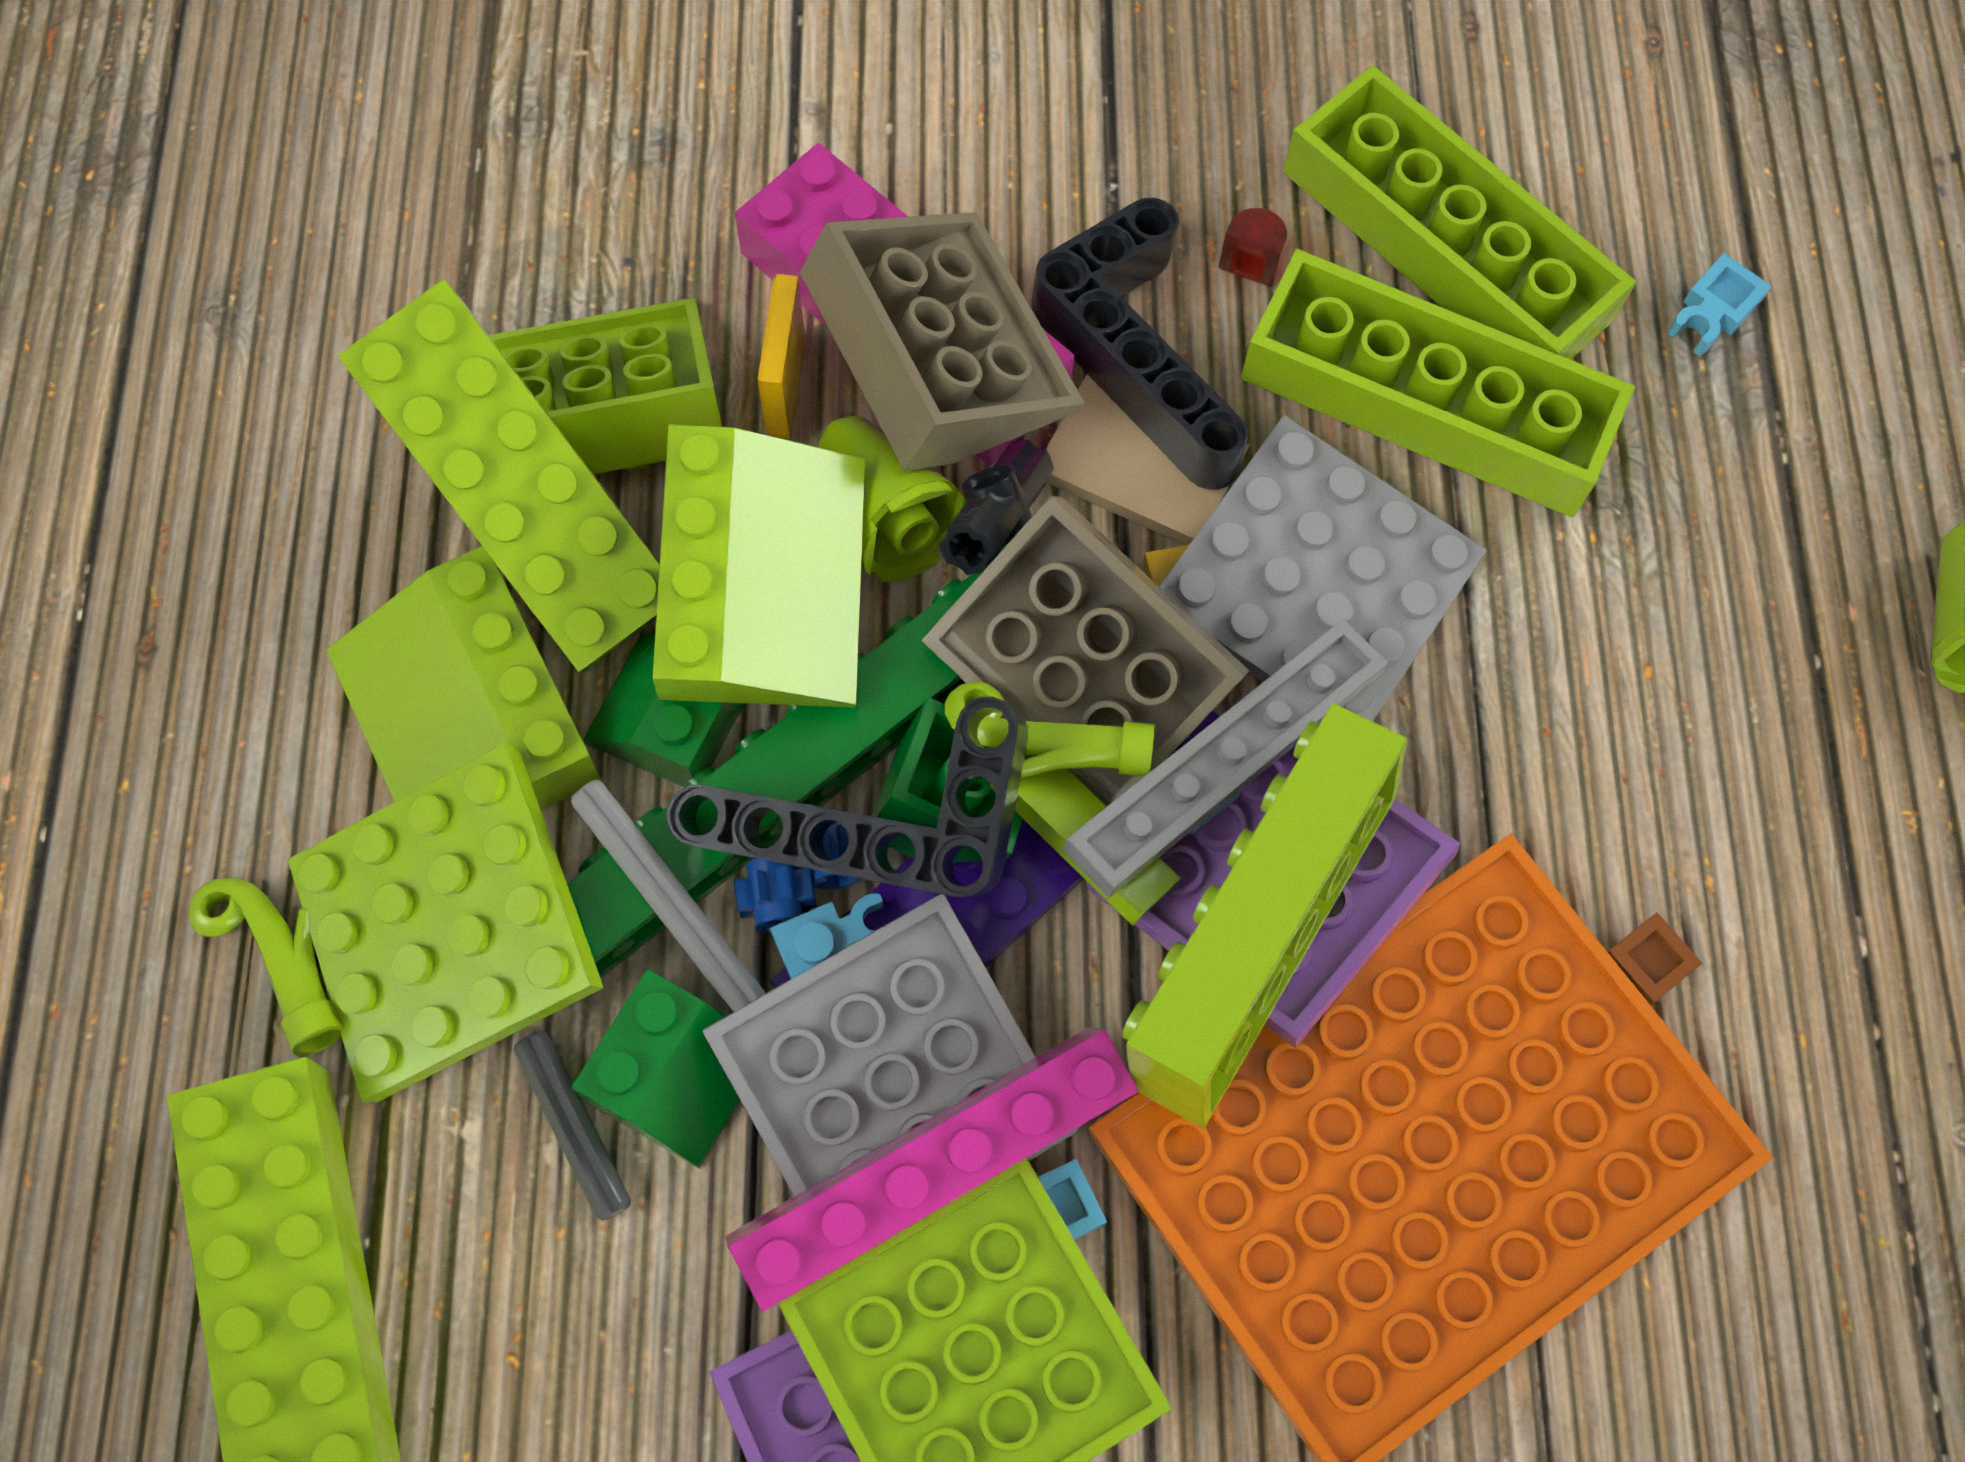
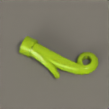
(1062, 744)
(290, 960)

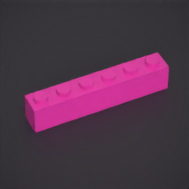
(929, 1166)

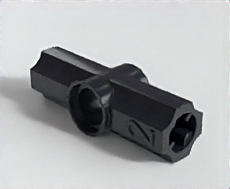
(996, 506)

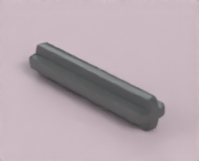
(572, 1125)

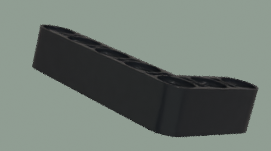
(1083, 308)
(870, 836)

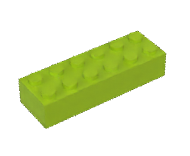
(1453, 218)
(1437, 383)
(509, 474)
(1264, 914)
(281, 1270)

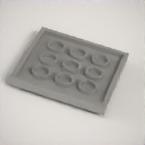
(1314, 544)
(869, 1044)

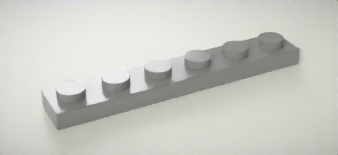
(1222, 759)

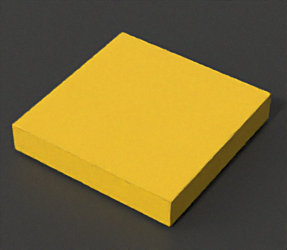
(782, 357)

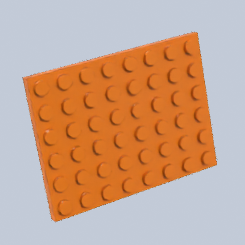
(1435, 1161)

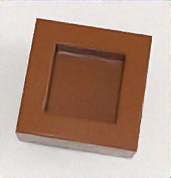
(1654, 958)

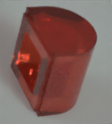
(1254, 245)

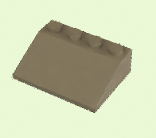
(937, 335)
(1084, 640)

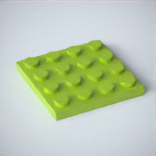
(443, 923)
(976, 1338)

